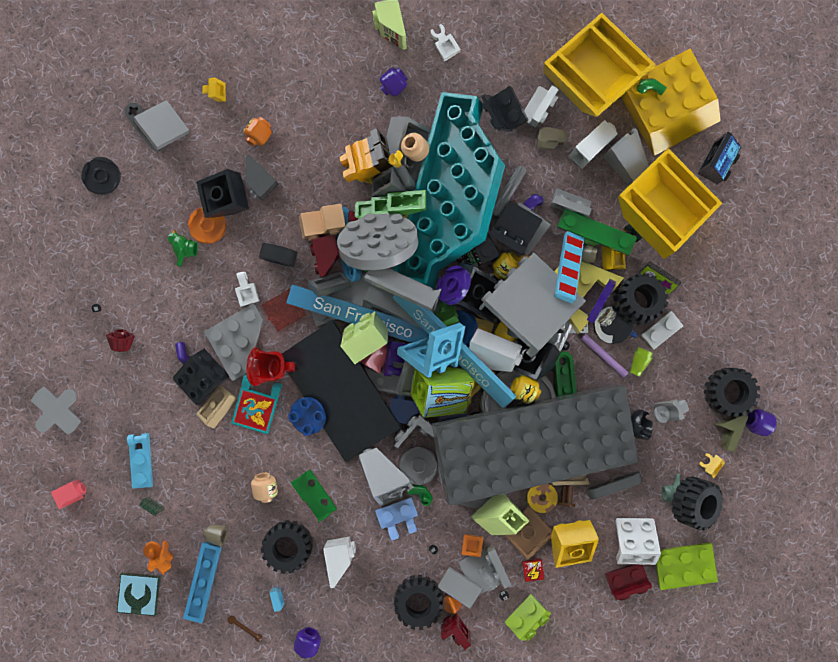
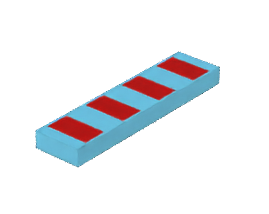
(569, 267)

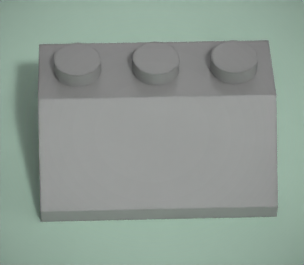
(397, 130)

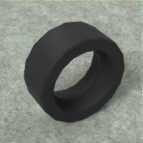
(278, 254)

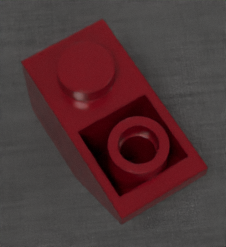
(326, 254)

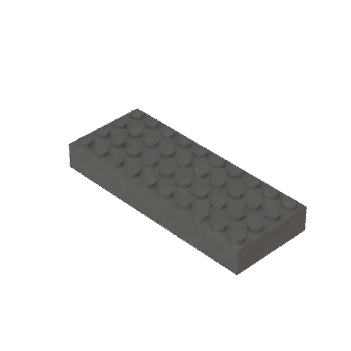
(534, 443)

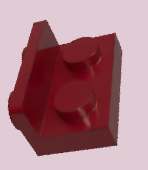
(628, 581)
(460, 632)

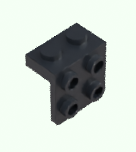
(200, 376)

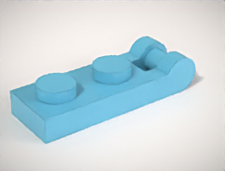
(140, 461)

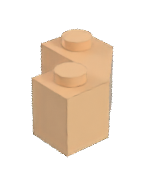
(323, 222)

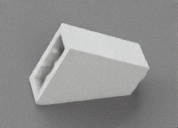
(593, 144)
(495, 351)

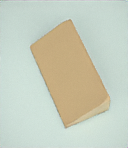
(216, 406)

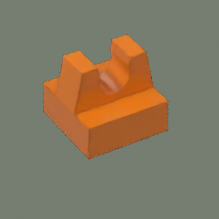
(472, 545)

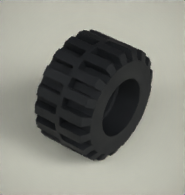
(650, 289)
(747, 394)
(697, 503)
(282, 562)
(418, 618)

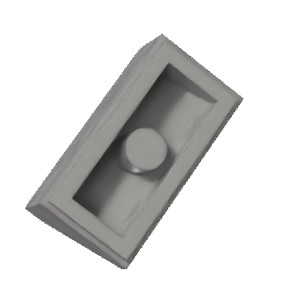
(459, 587)

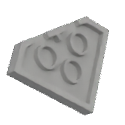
(235, 339)

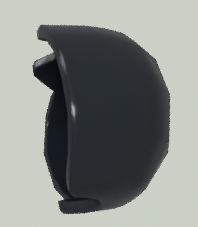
(641, 425)

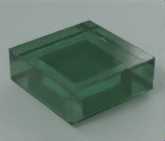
(151, 505)

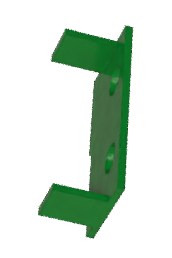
(313, 495)

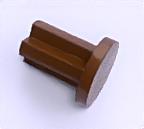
(567, 496)

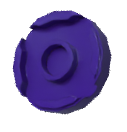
(454, 285)

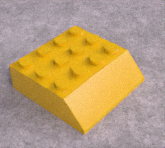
(597, 66)
(682, 109)
(667, 204)

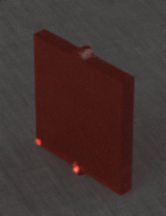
(282, 313)

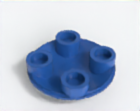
(307, 415)

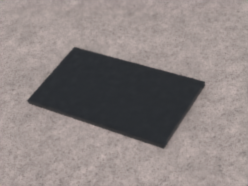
(351, 402)

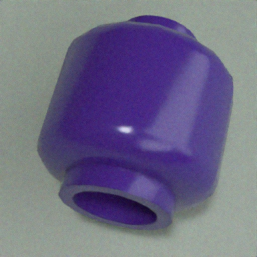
(393, 81)
(761, 422)
(307, 642)

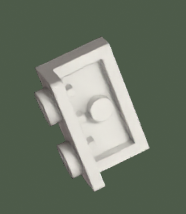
(539, 104)

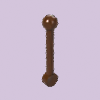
(258, 637)

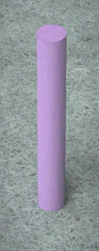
(604, 355)

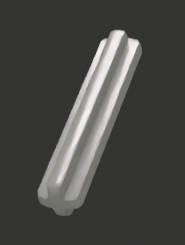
(508, 191)

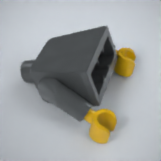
(393, 179)

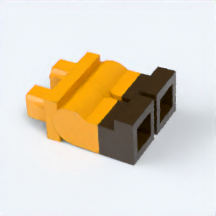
(366, 157)

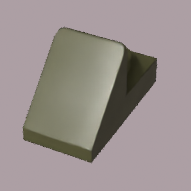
(735, 428)

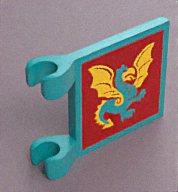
(254, 408)

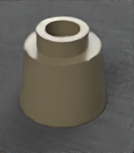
(216, 534)

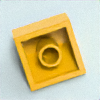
(573, 543)

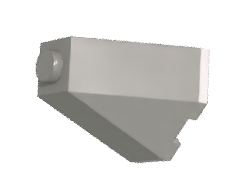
(628, 157)
(383, 477)

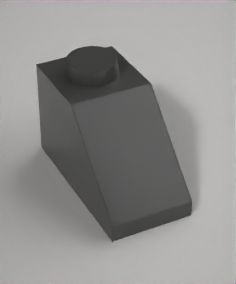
(258, 179)

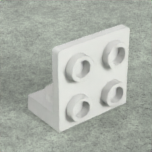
(637, 541)

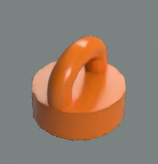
(450, 604)

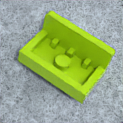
(528, 618)

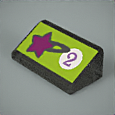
(669, 281)

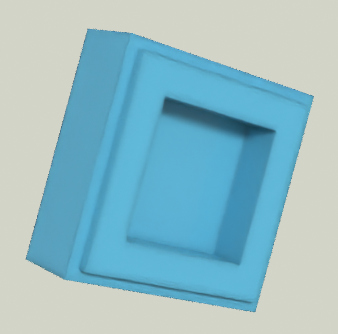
(277, 599)

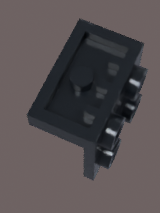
(504, 110)
(516, 227)

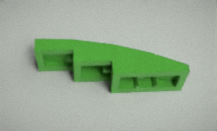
(395, 203)

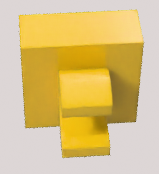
(215, 89)
(714, 465)

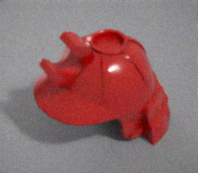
(266, 366)

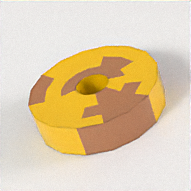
(545, 505)

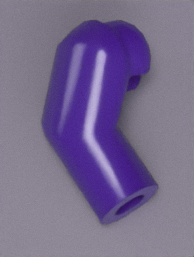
(533, 201)
(181, 352)

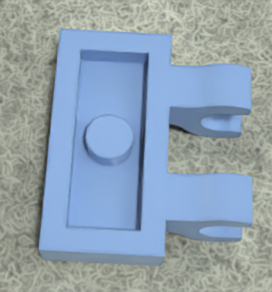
(397, 513)

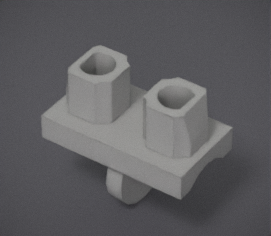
(670, 410)

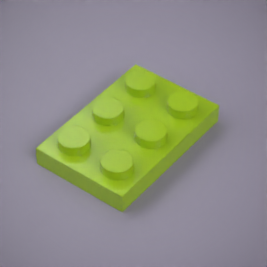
(686, 566)

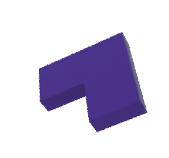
(601, 301)

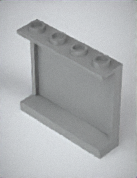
(528, 303)

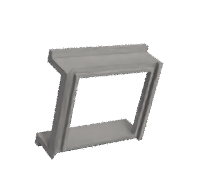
(387, 283)

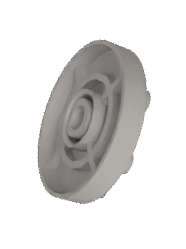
(377, 241)

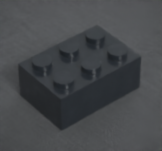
(479, 286)

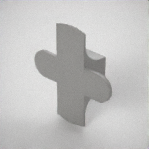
(56, 410)

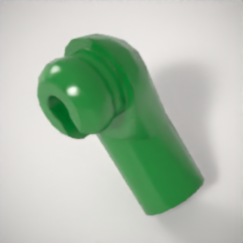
(652, 84)
(423, 493)

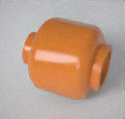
(257, 131)

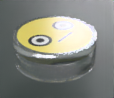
(607, 317)

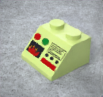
(389, 22)

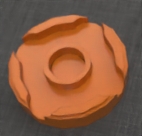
(205, 230)

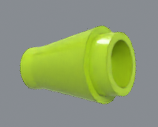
(640, 361)

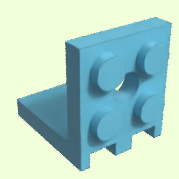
(435, 352)

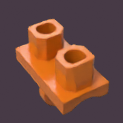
(158, 556)

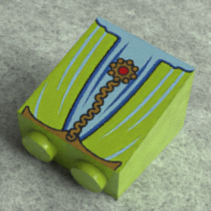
(442, 392)

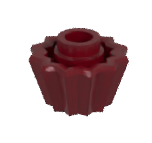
(120, 340)

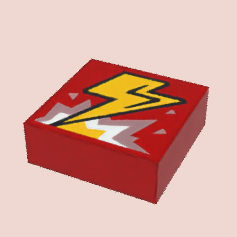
(533, 570)

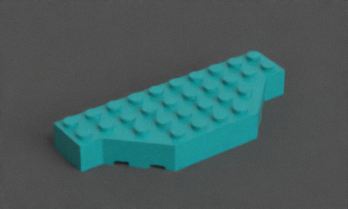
(461, 188)

